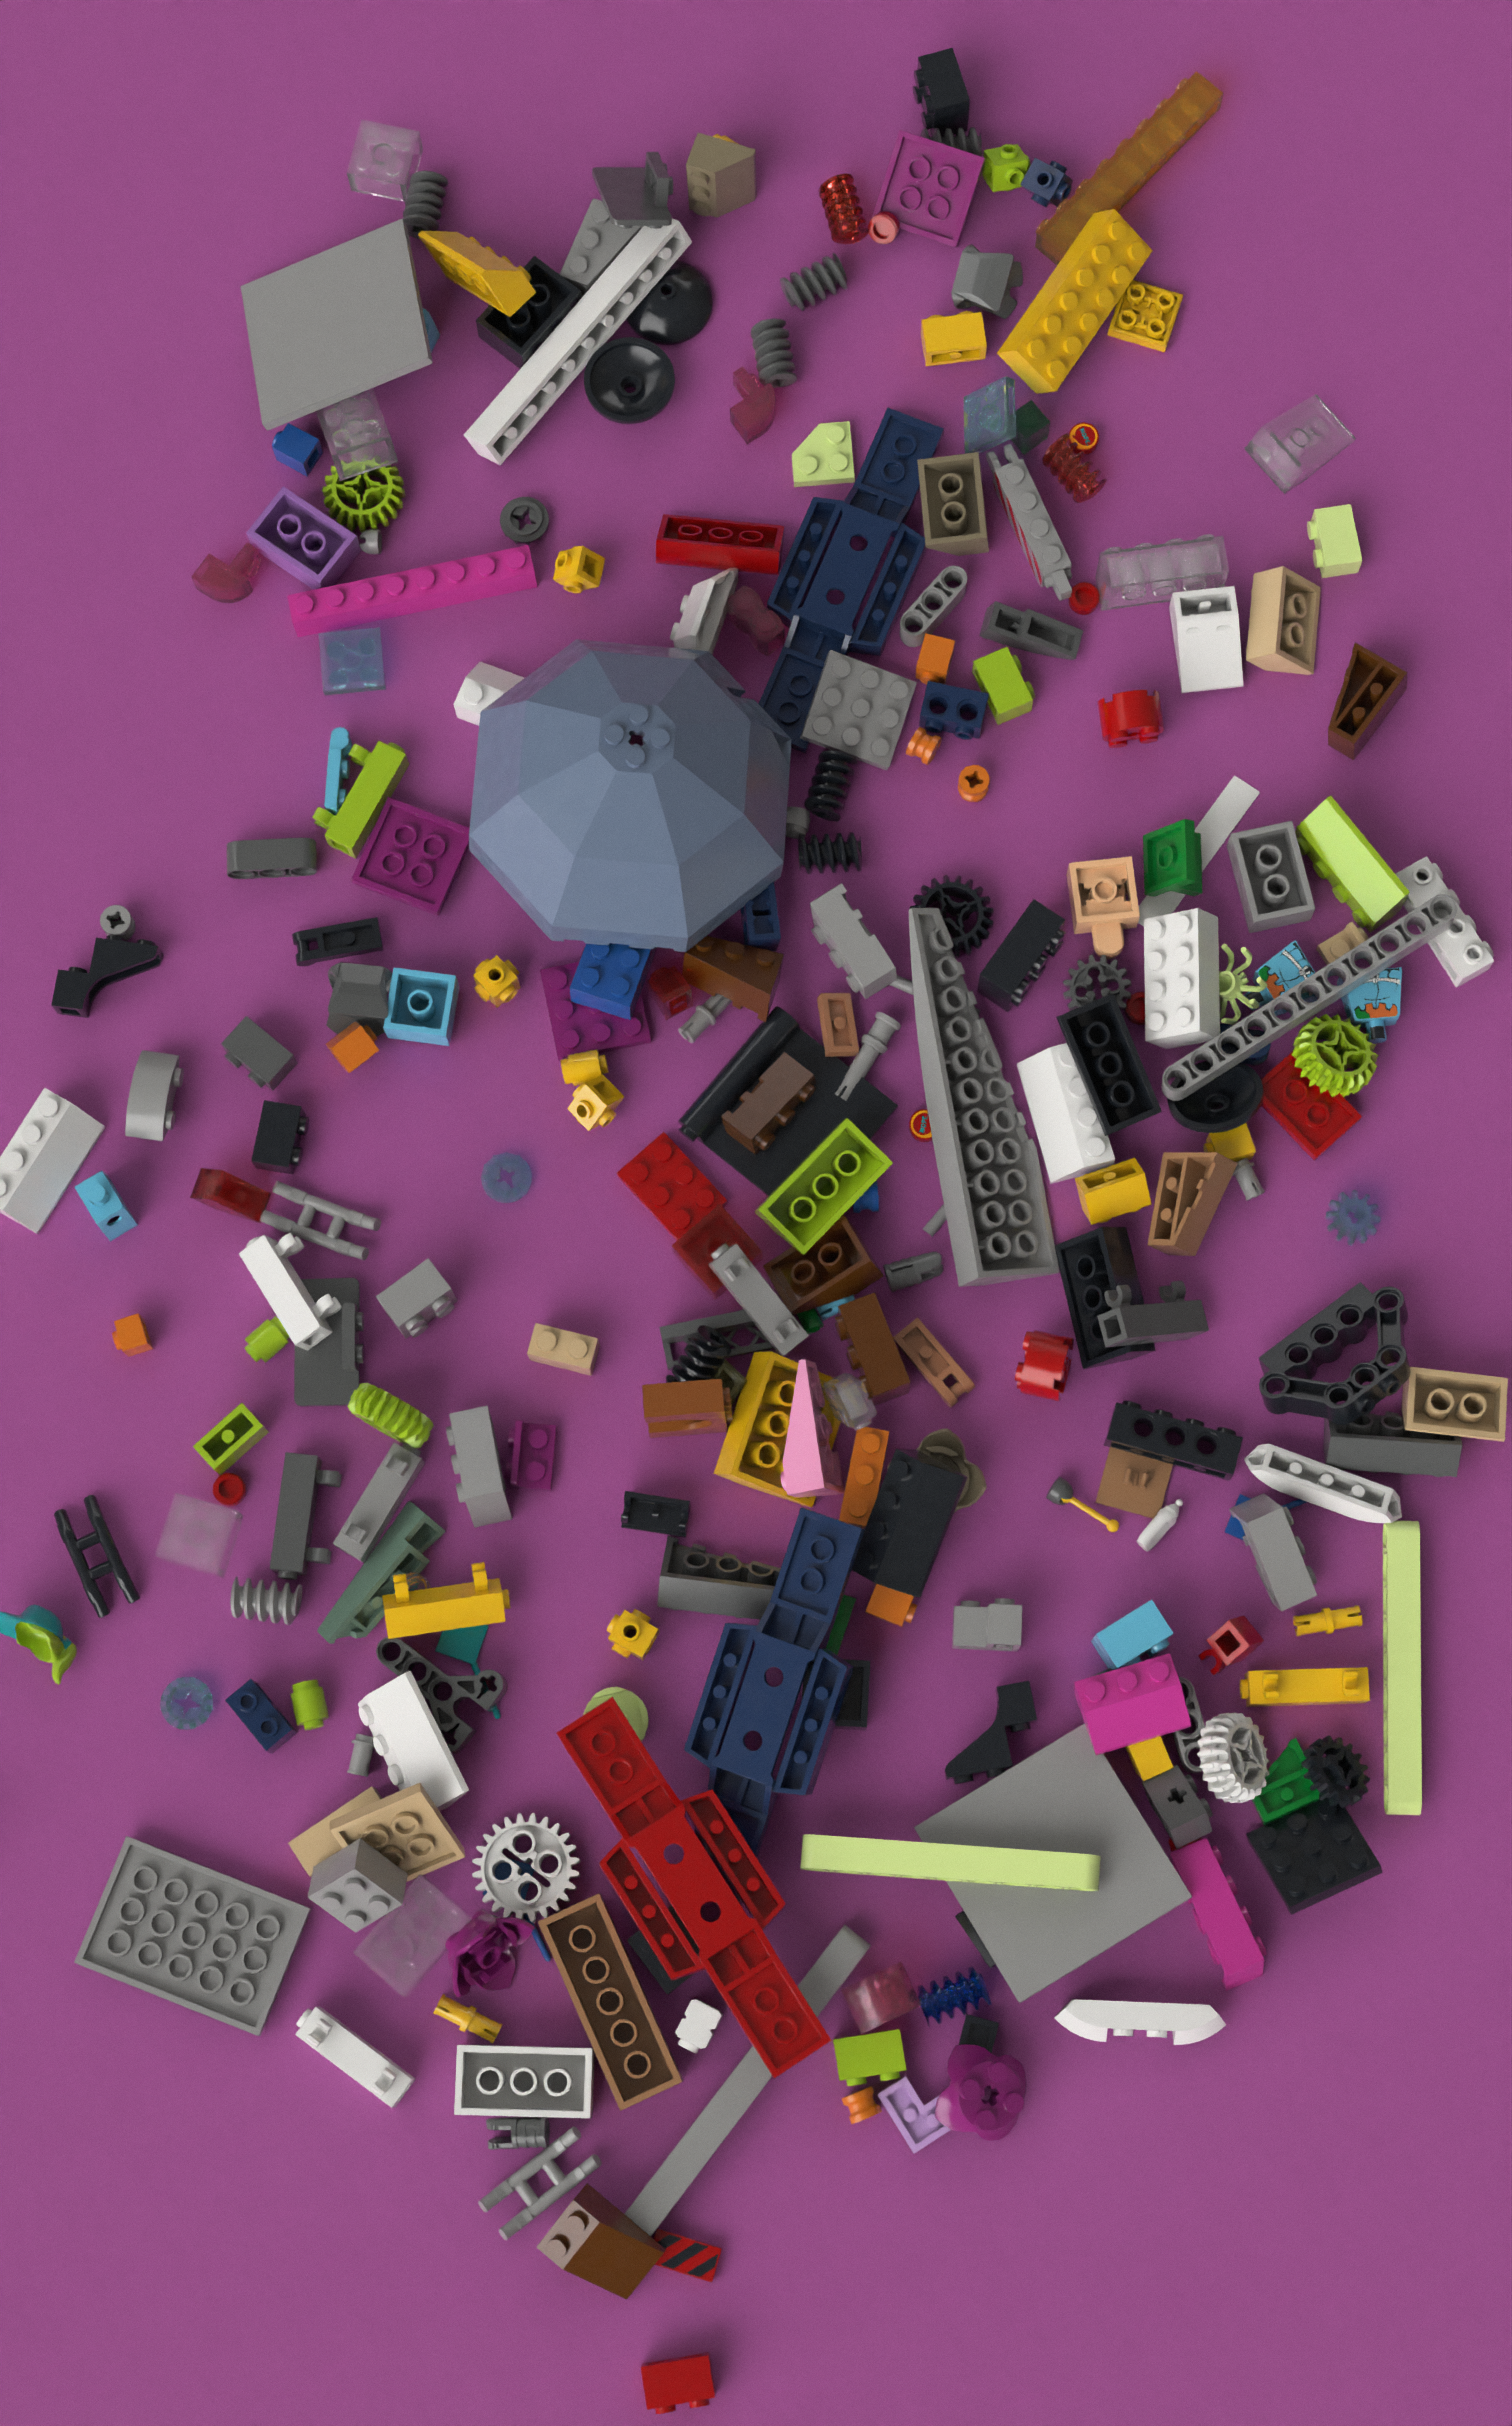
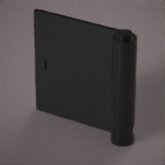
(813, 1119)

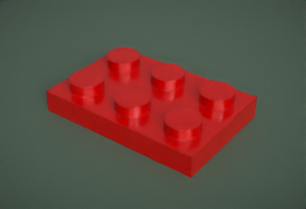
(1303, 1112)
(670, 1186)

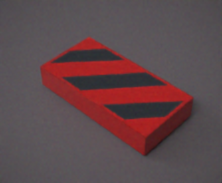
(687, 2255)

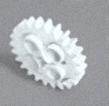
(544, 1843)

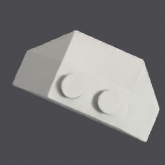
(704, 612)

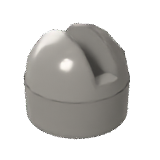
(373, 541)

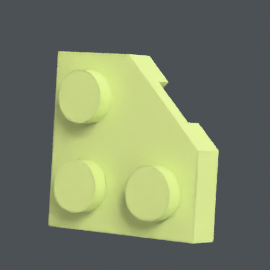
(824, 456)

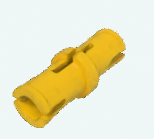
(1327, 1620)
(467, 2018)

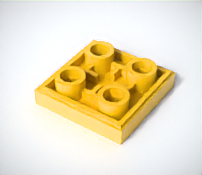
(1145, 315)

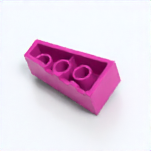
(1219, 1913)

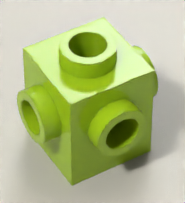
(1005, 167)

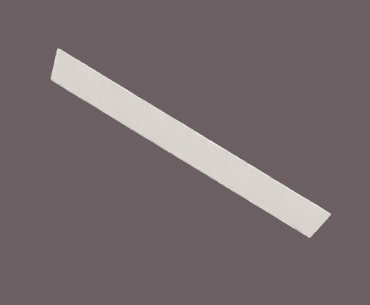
(1214, 830)

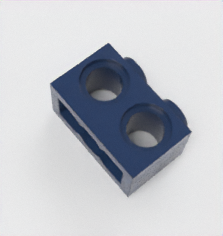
(955, 701)
(761, 920)
(261, 1716)

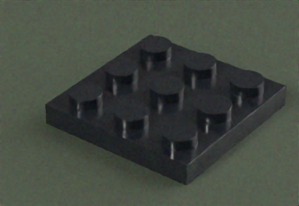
(1313, 1854)

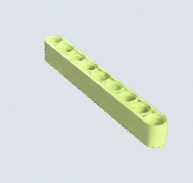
(1402, 1668)
(950, 1862)

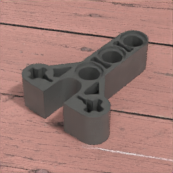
(463, 1687)

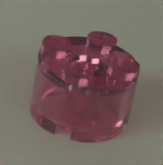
(881, 1997)

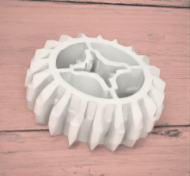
(1233, 1757)

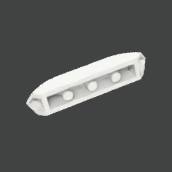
(1324, 1485)
(1186, 2021)

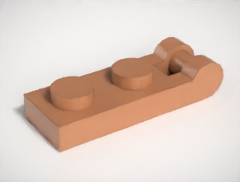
(933, 1361)

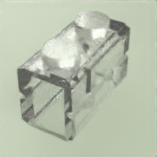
(849, 1401)

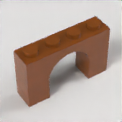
(687, 1408)

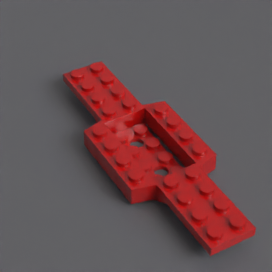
(734, 1945)

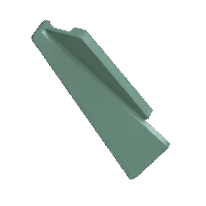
(395, 1554)

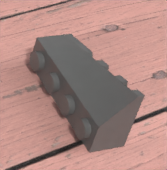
(1383, 1445)
(714, 1583)

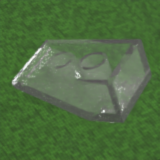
(1299, 443)

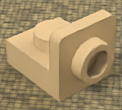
(1341, 943)

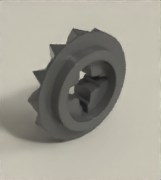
(519, 508)

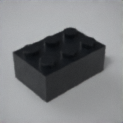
(535, 320)
(1022, 956)

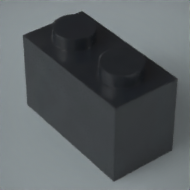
(279, 1137)

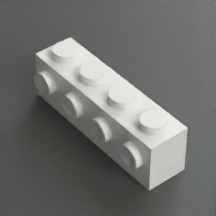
(1458, 947)

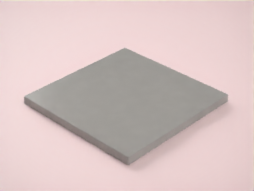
(335, 324)
(1058, 1804)

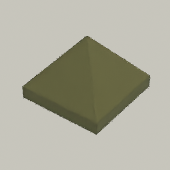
(731, 1378)

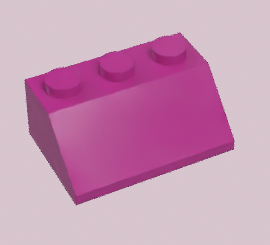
(1132, 1704)

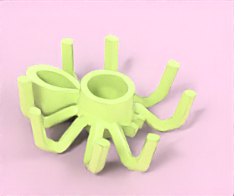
(1233, 985)

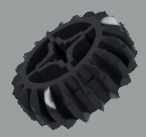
(972, 903)

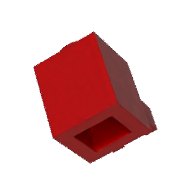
(1232, 1643)

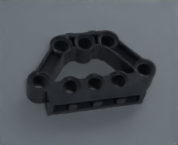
(1320, 1398)

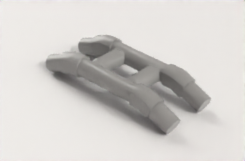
(311, 1204)
(519, 2179)

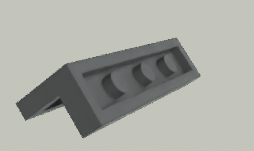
(721, 1323)

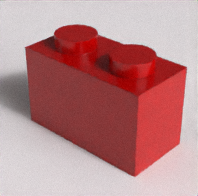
(678, 2382)

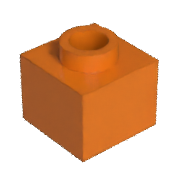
(132, 1335)

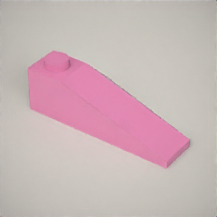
(808, 1460)

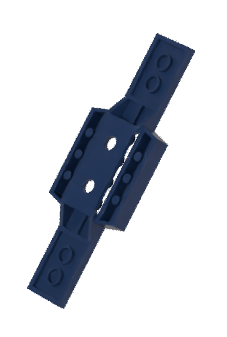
(826, 562)
(742, 1701)

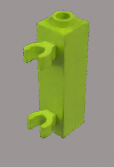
(366, 799)

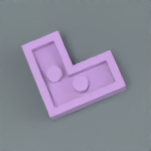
(911, 2117)

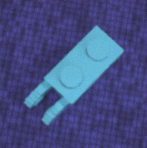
(337, 769)

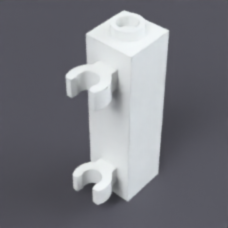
(286, 1292)
(354, 2055)

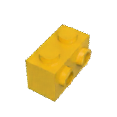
(953, 338)
(1113, 1191)

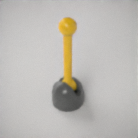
(1062, 1493)

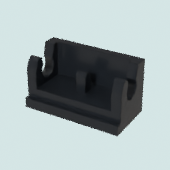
(655, 1514)

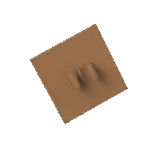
(1133, 1483)

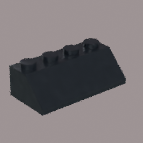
(1109, 1064)
(1088, 1269)
(908, 1522)

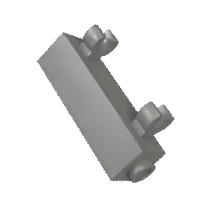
(757, 1298)
(379, 1501)

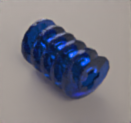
(953, 1995)

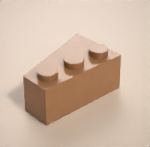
(1187, 1199)

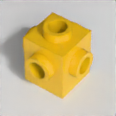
(578, 569)
(500, 990)
(595, 1102)
(641, 1642)

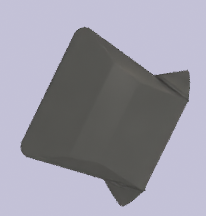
(986, 281)
(358, 996)

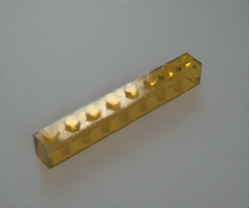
(1132, 164)

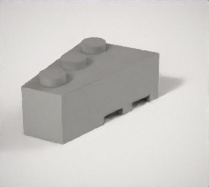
(595, 247)
(851, 943)
(478, 1465)
(1276, 1551)

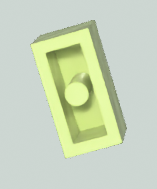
(1335, 541)

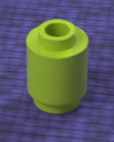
(266, 1340)
(309, 1704)

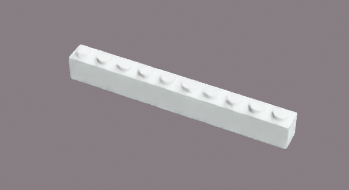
(576, 340)

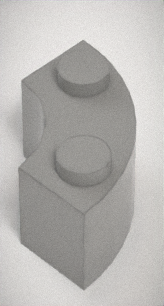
(153, 1095)

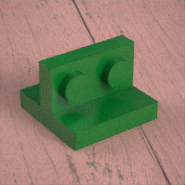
(1173, 860)

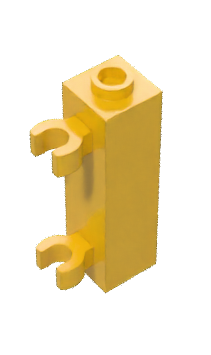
(445, 1606)
(1305, 1687)

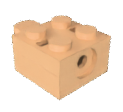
(1100, 902)

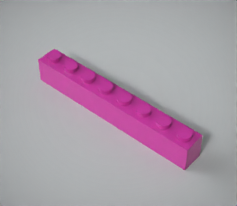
(412, 591)

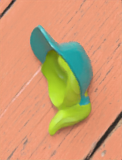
(43, 1635)

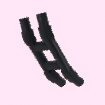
(113, 1564)

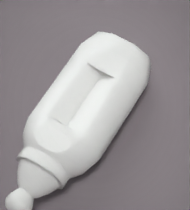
(1159, 1525)

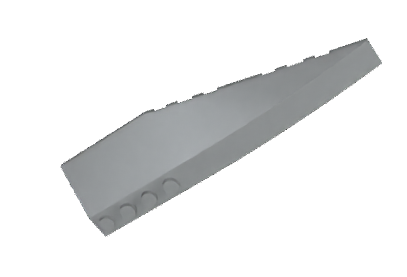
(978, 1137)

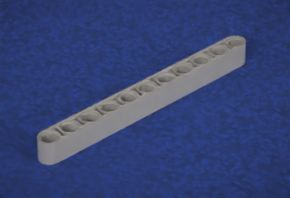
(1318, 985)
(738, 2092)

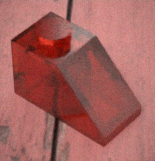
(670, 991)
(230, 1194)

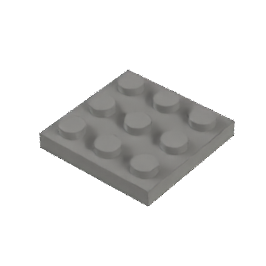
(858, 710)

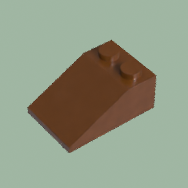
(827, 1272)
(601, 2244)

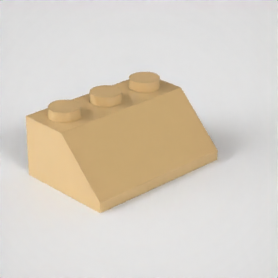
(1283, 622)
(1455, 1404)

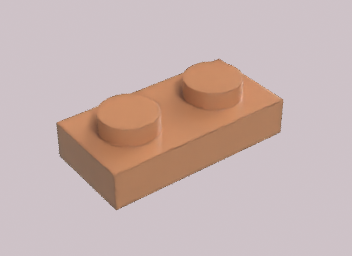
(837, 1024)

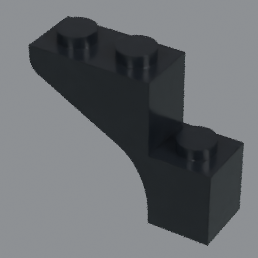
(111, 962)
(991, 1750)

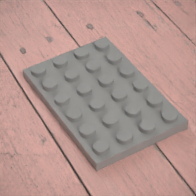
(193, 1936)

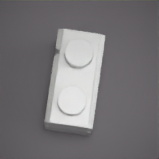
(696, 2029)

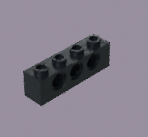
(1155, 1446)

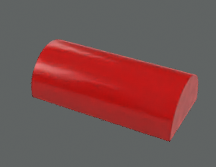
(720, 544)

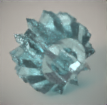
(1361, 1211)

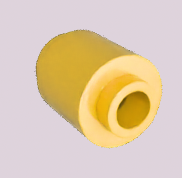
(583, 1067)

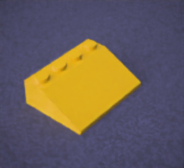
(760, 1424)

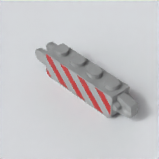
(1031, 523)

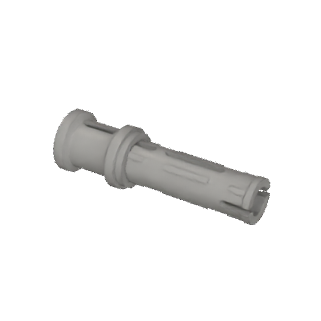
(873, 1045)

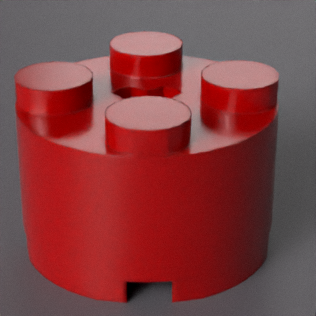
(1131, 717)
(1045, 1365)

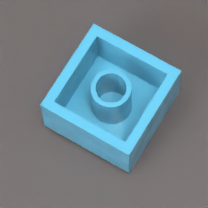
(421, 1006)
(1133, 1636)

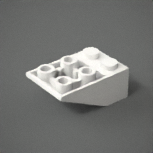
(1207, 639)

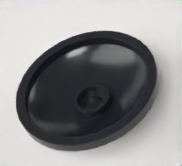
(674, 316)
(624, 365)
(1222, 1102)

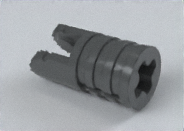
(913, 1270)
(525, 2132)

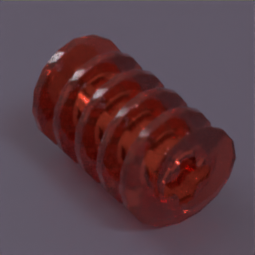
(843, 209)
(1071, 470)

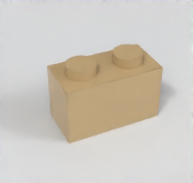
(563, 1349)

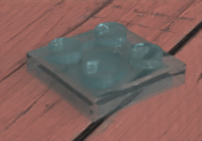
(989, 416)
(352, 661)

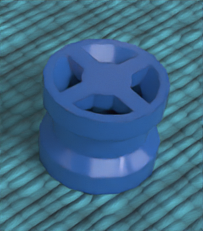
(868, 1200)

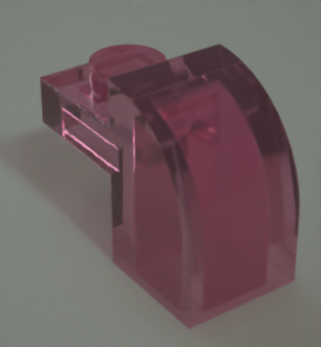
(756, 411)
(227, 582)

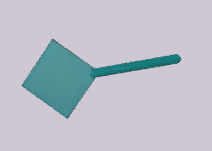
(465, 1646)

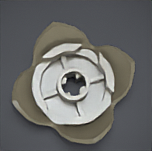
(948, 1449)

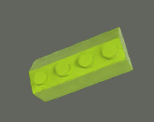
(1350, 865)
(823, 1186)

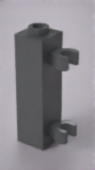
(1151, 1322)
(296, 1515)

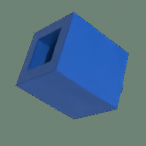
(297, 449)

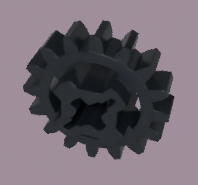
(1335, 1771)

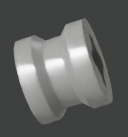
(123, 927)

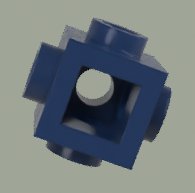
(1047, 182)

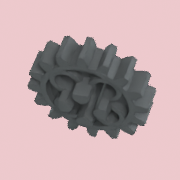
(1107, 974)

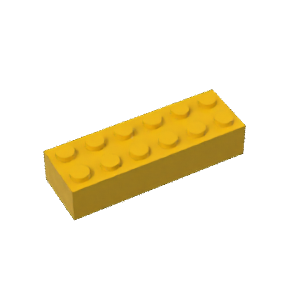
(1075, 301)

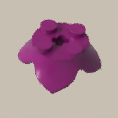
(483, 1952)
(961, 2105)

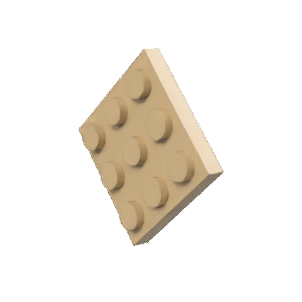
(404, 1830)

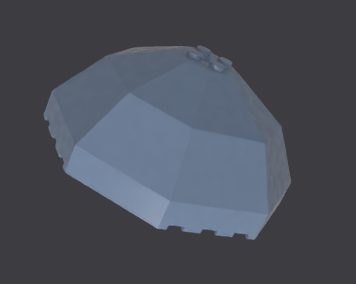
(622, 835)

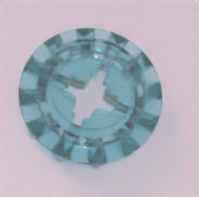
(520, 1180)
(179, 1690)

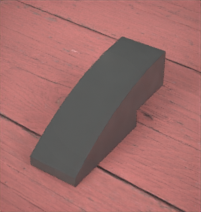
(1030, 632)

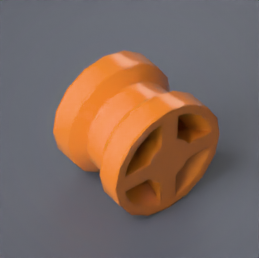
(923, 745)
(972, 790)
(861, 2105)

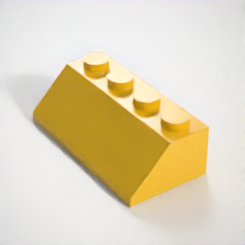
(479, 270)

